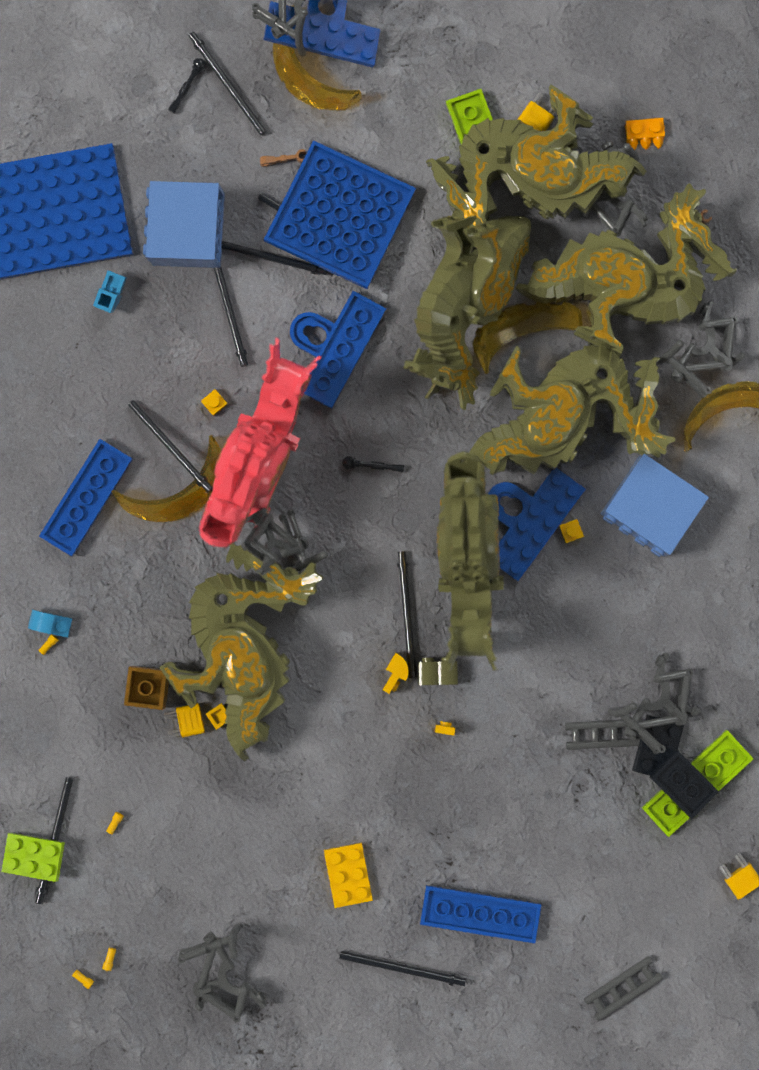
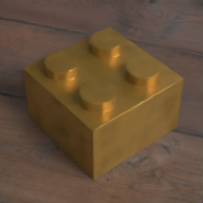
(146, 688)

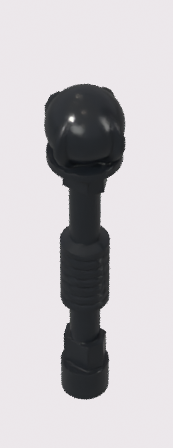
(198, 66)
(348, 462)

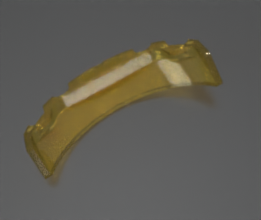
(307, 88)
(519, 321)
(721, 399)
(180, 504)

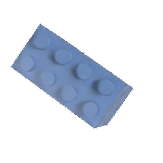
(184, 224)
(653, 506)

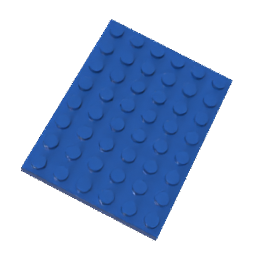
(61, 211)

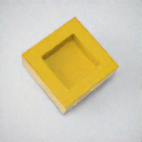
(214, 402)
(571, 531)
(217, 716)
(445, 728)

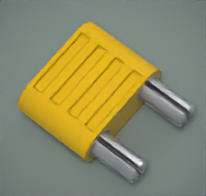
(537, 116)
(189, 721)
(741, 880)

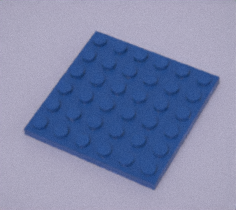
(340, 214)

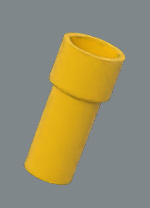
(52, 640)
(117, 818)
(108, 963)
(87, 982)

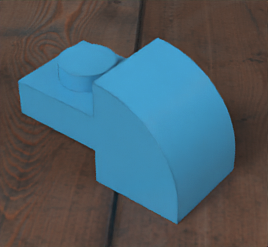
(110, 292)
(49, 623)

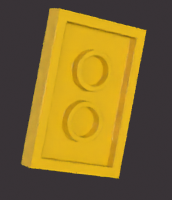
(348, 875)

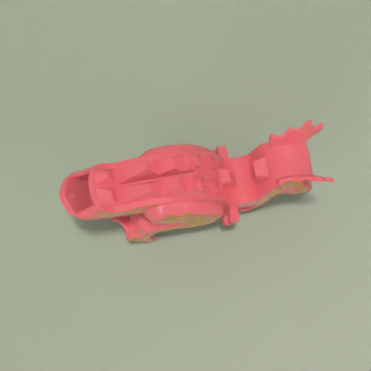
(256, 452)

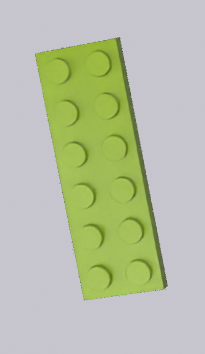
(717, 763)

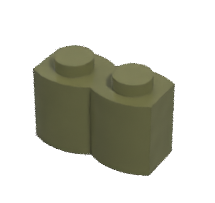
(435, 672)

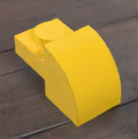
(399, 669)

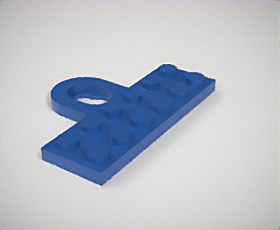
(330, 34)
(342, 347)
(537, 520)

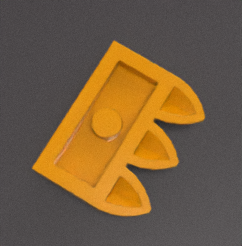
(644, 131)

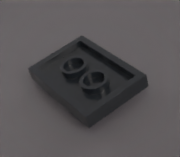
(667, 735)
(684, 784)

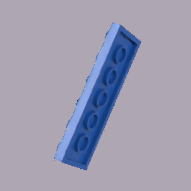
(86, 497)
(480, 914)

